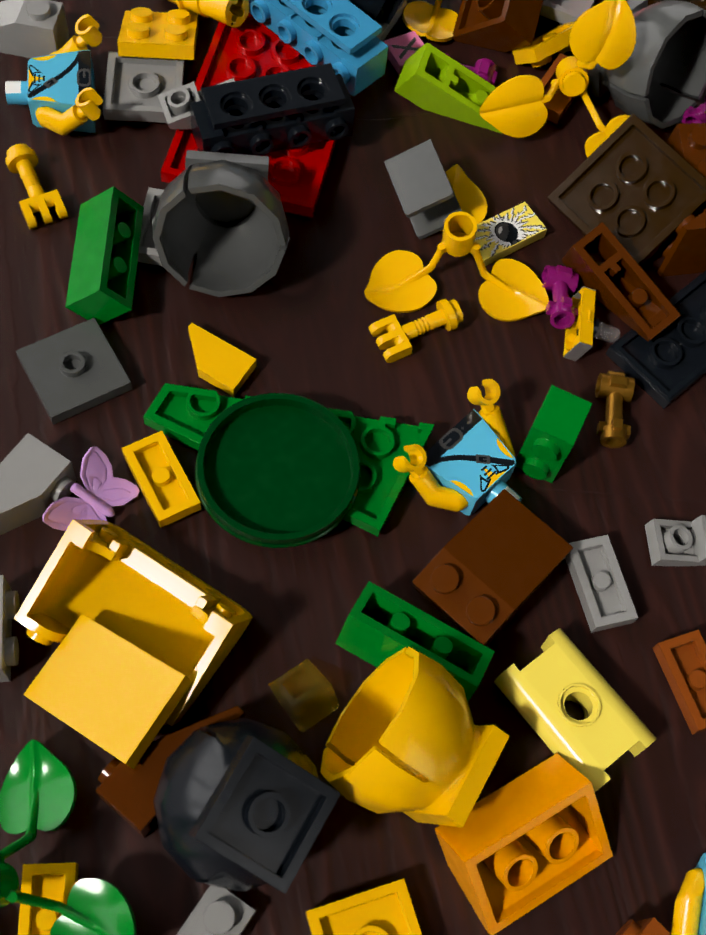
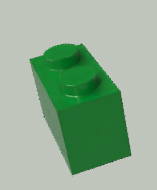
(552, 434)

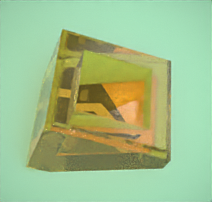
(305, 695)

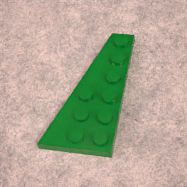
(188, 412)

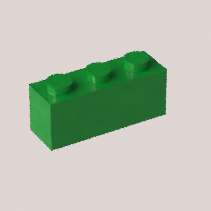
(105, 256)
(386, 624)

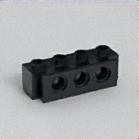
(273, 112)

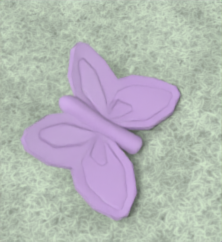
(96, 499)

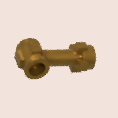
(615, 389)

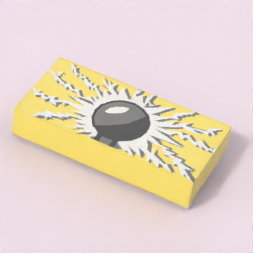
(508, 232)

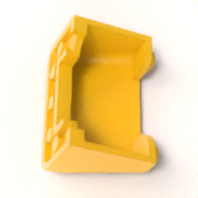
(138, 597)

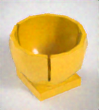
(411, 744)

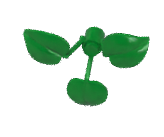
(41, 796)

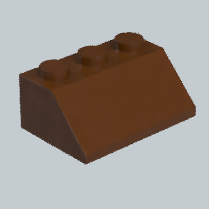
(497, 23)

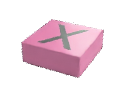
(402, 48)

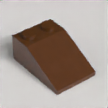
(491, 567)

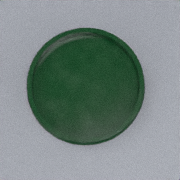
(277, 470)

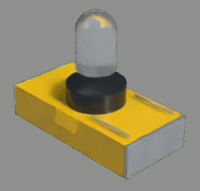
(586, 326)

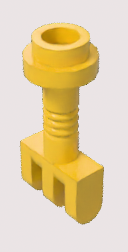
(22, 161)
(392, 333)

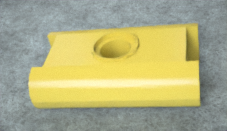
(567, 675)

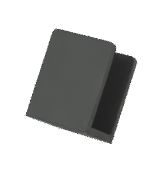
(422, 188)

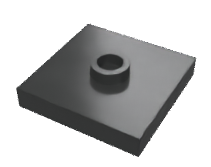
(74, 370)

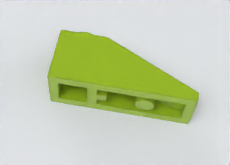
(444, 86)

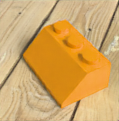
(526, 842)

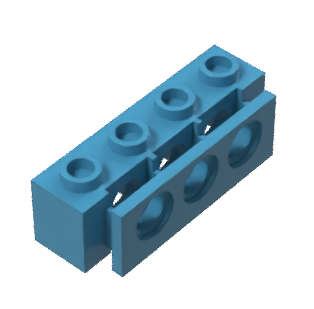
(328, 34)

